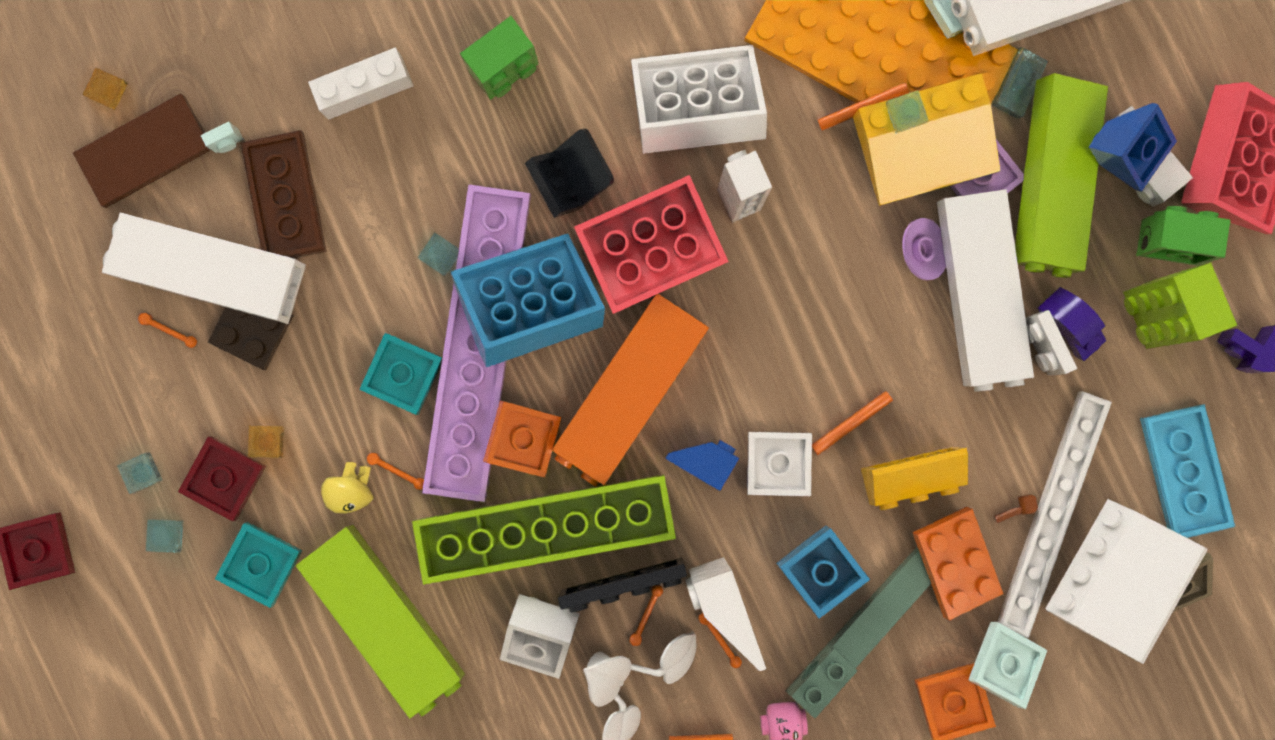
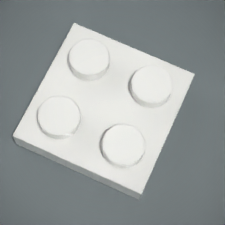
(1051, 349)
(779, 464)

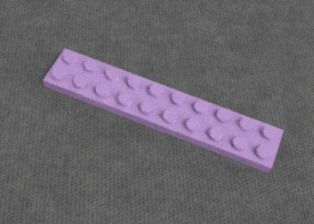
(467, 389)

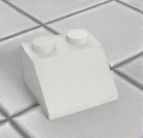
(538, 636)

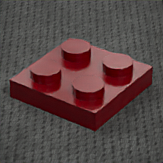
(221, 478)
(35, 551)

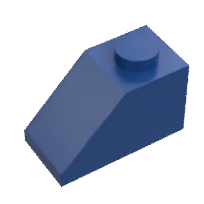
(707, 462)

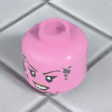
(784, 721)

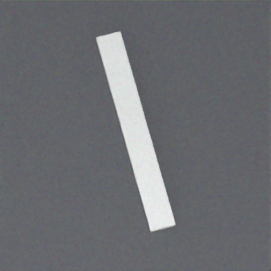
(1054, 513)

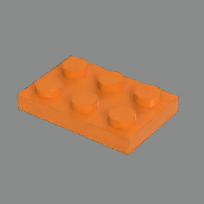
(957, 563)

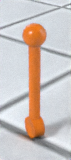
(146, 319)
(374, 459)
(636, 638)
(735, 661)

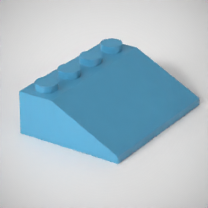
(528, 299)

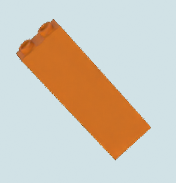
(629, 390)

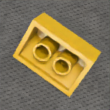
(916, 477)

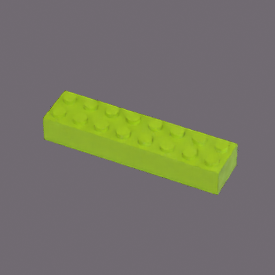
(543, 529)

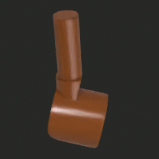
(1027, 505)

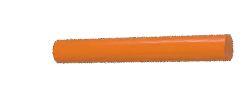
(848, 112)
(851, 423)

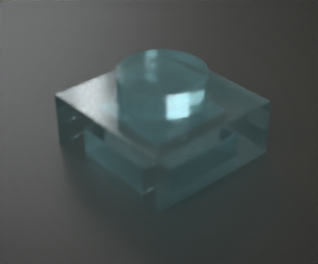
(907, 111)
(439, 254)
(139, 473)
(164, 535)

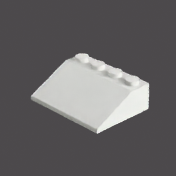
(699, 99)
(1126, 580)
(717, 594)

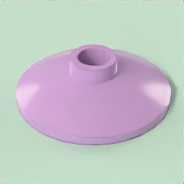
(924, 249)

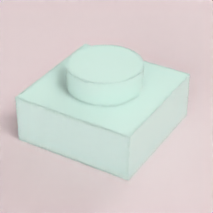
(222, 138)

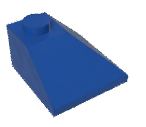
(1134, 145)

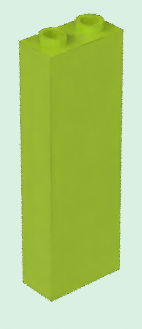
(1060, 175)
(381, 621)

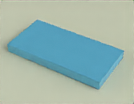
(1187, 471)

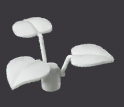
(608, 674)

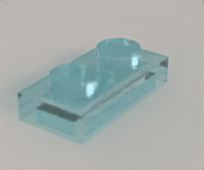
(1019, 83)

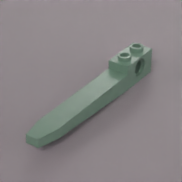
(859, 636)

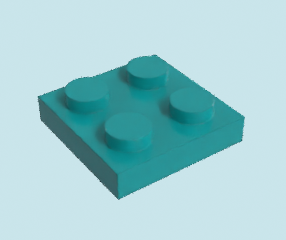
(401, 374)
(258, 564)

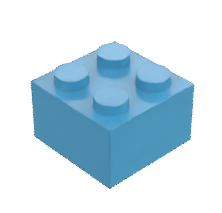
(823, 571)

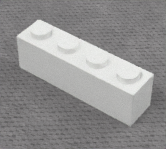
(743, 185)

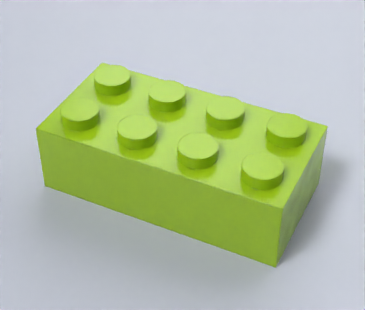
(1179, 307)

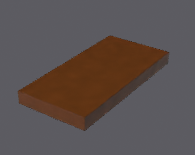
(142, 151)
(283, 195)

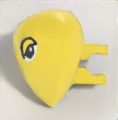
(347, 492)

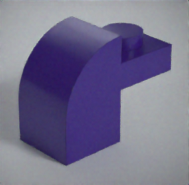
(1075, 322)
(1256, 353)

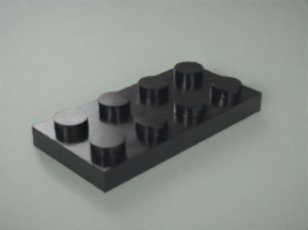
(610, 588)

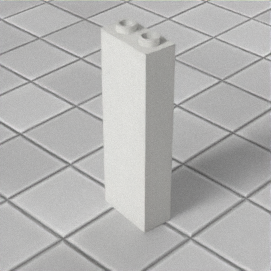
(1001, 22)
(203, 268)
(985, 290)

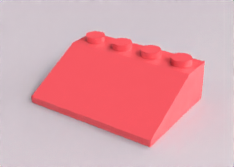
(1236, 158)
(651, 244)

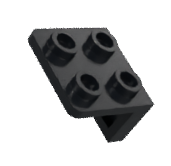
(571, 174)

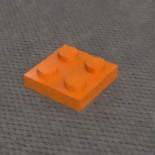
(522, 439)
(954, 704)

